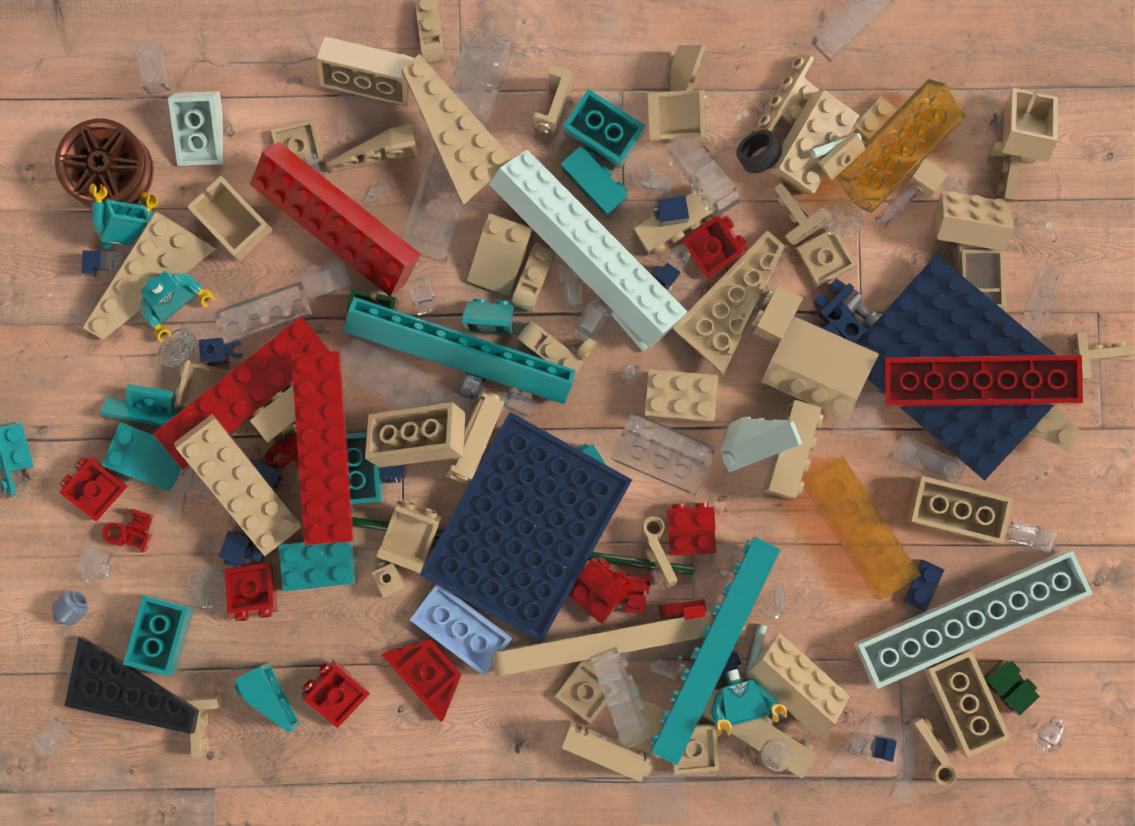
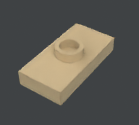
(842, 155)

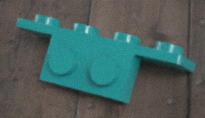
(142, 405)
(13, 455)

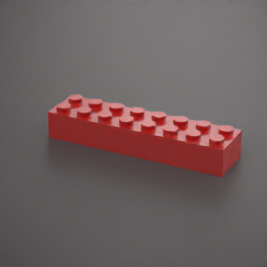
(334, 218)
(984, 381)
(244, 388)
(322, 447)

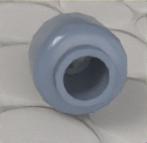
(69, 608)

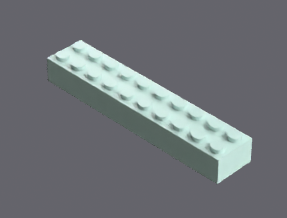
(588, 248)
(972, 618)

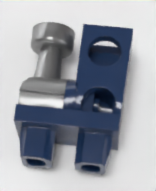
(842, 307)

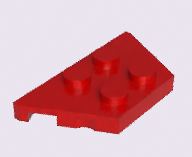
(427, 674)

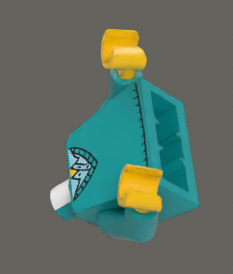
(119, 221)
(166, 296)
(742, 703)

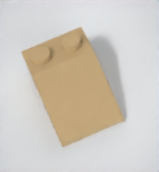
(499, 255)

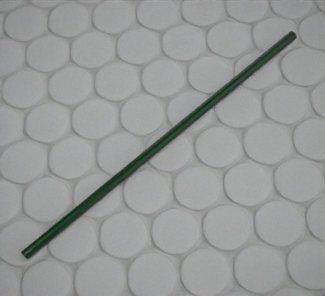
(610, 558)

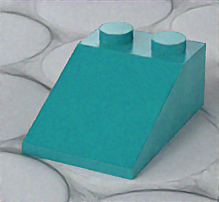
(488, 318)
(141, 457)
(265, 694)

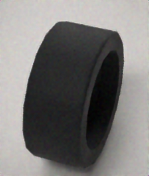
(766, 158)

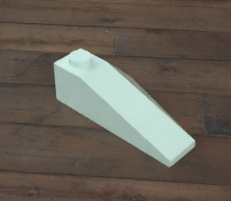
(756, 439)

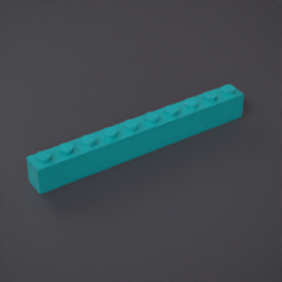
(459, 350)
(714, 651)

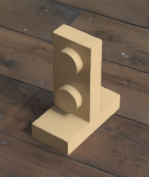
(1010, 170)
(798, 215)
(1080, 347)
(198, 741)

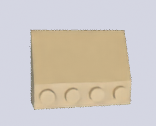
(820, 368)

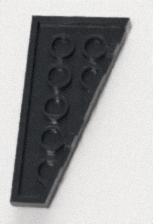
(109, 688)

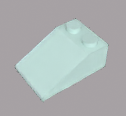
(197, 127)

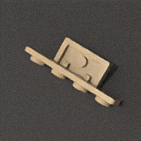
(790, 97)

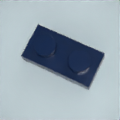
(923, 587)

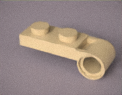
(430, 30)
(874, 119)
(533, 277)
(548, 347)
(656, 554)
(937, 749)

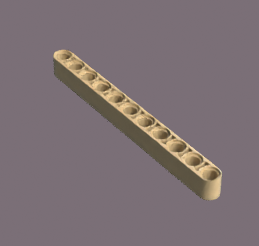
(583, 646)

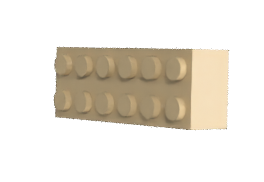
(237, 484)

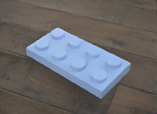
(460, 628)

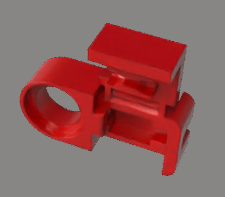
(286, 449)
(135, 530)
(636, 594)
(690, 609)

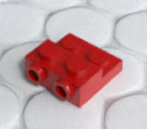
(715, 245)
(92, 487)
(691, 529)
(599, 589)
(250, 591)
(334, 693)

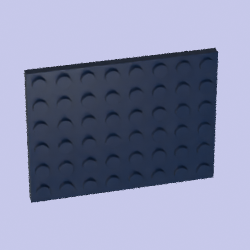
(952, 318)
(526, 526)

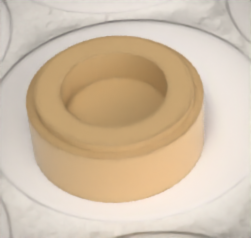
(586, 348)

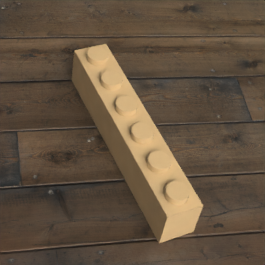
(760, 730)

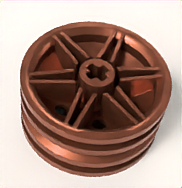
(90, 136)

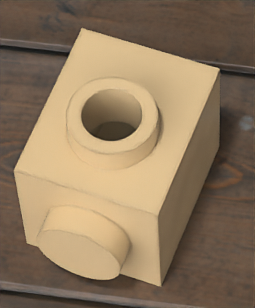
(927, 178)
(388, 578)

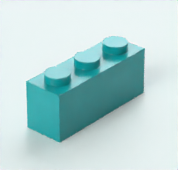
(594, 181)

